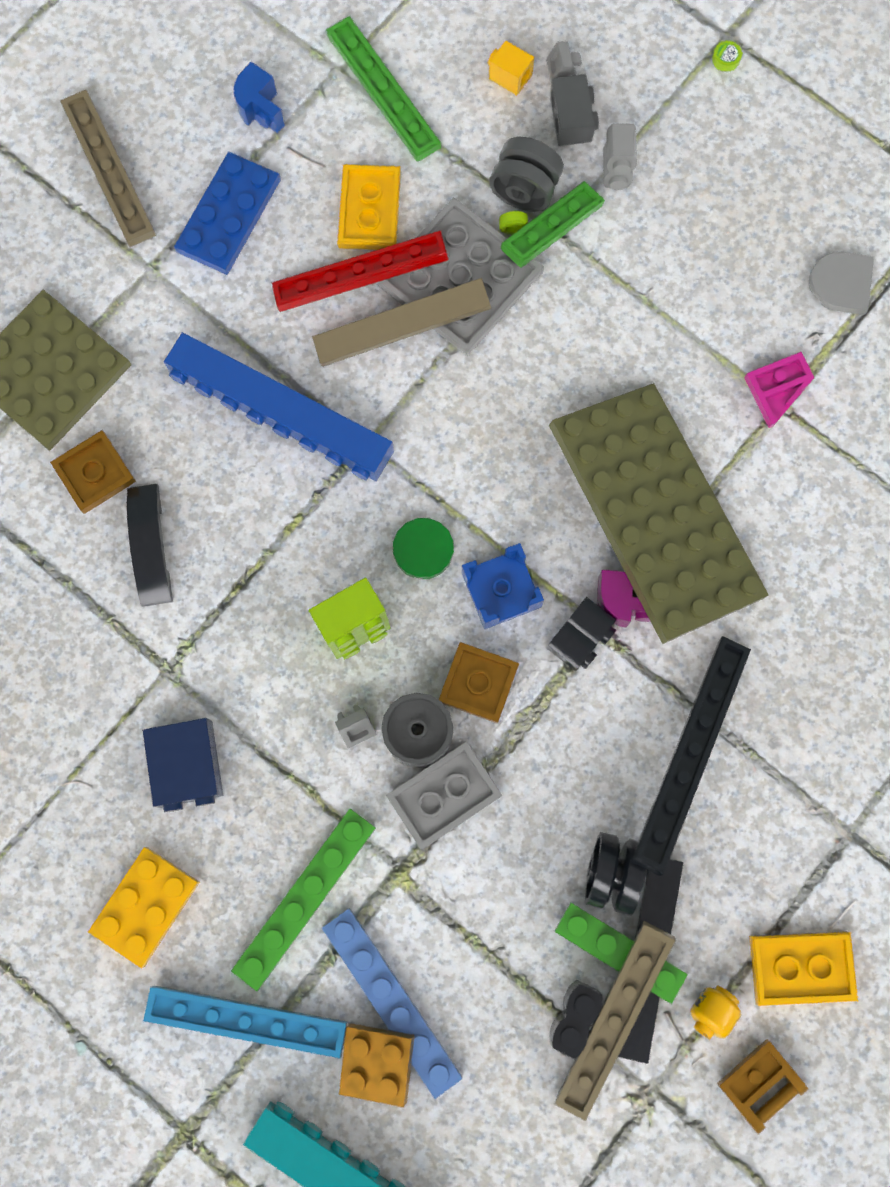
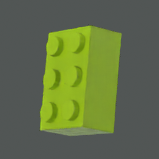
(351, 619)

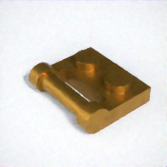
(754, 1078)

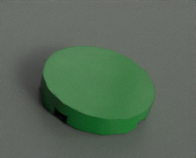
(423, 548)

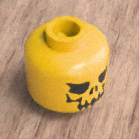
(715, 1012)

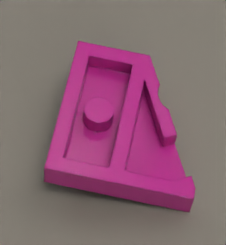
(779, 385)

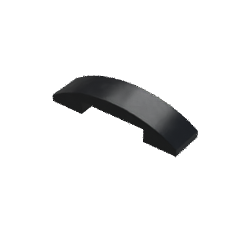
(147, 545)

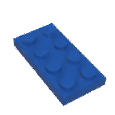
(227, 213)

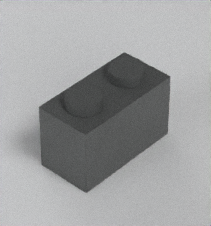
(572, 109)

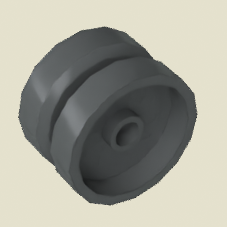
(526, 174)
(420, 711)

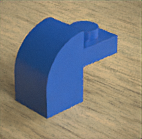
(253, 97)

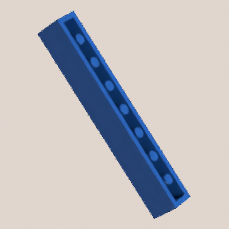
(279, 407)

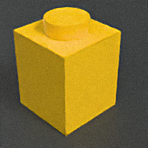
(510, 67)

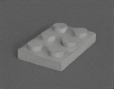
(443, 795)

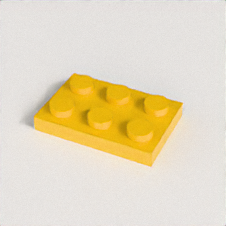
(143, 907)

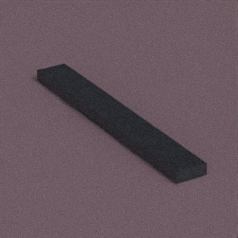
(690, 757)

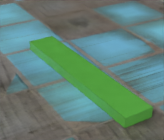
(383, 89)

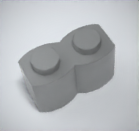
(619, 156)

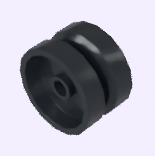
(614, 873)

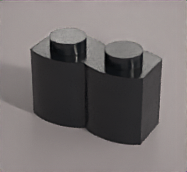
(581, 635)
(571, 1027)

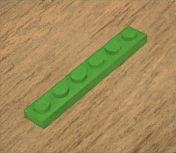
(303, 900)

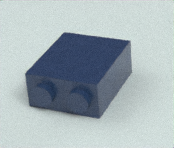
(182, 764)

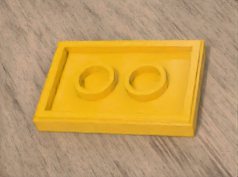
(369, 207)
(803, 968)

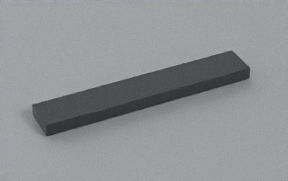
(657, 909)

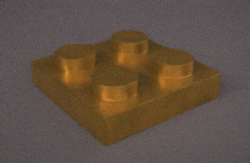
(93, 472)
(478, 682)
(376, 1064)

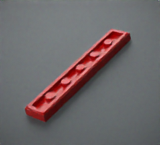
(360, 271)

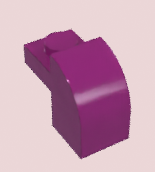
(616, 598)

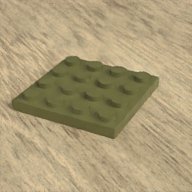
(53, 369)

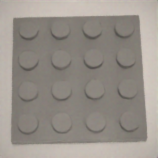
(472, 254)

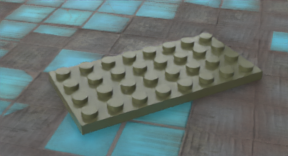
(658, 512)

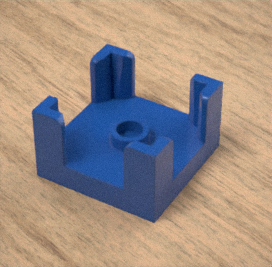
(502, 587)

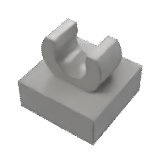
(561, 61)
(355, 727)

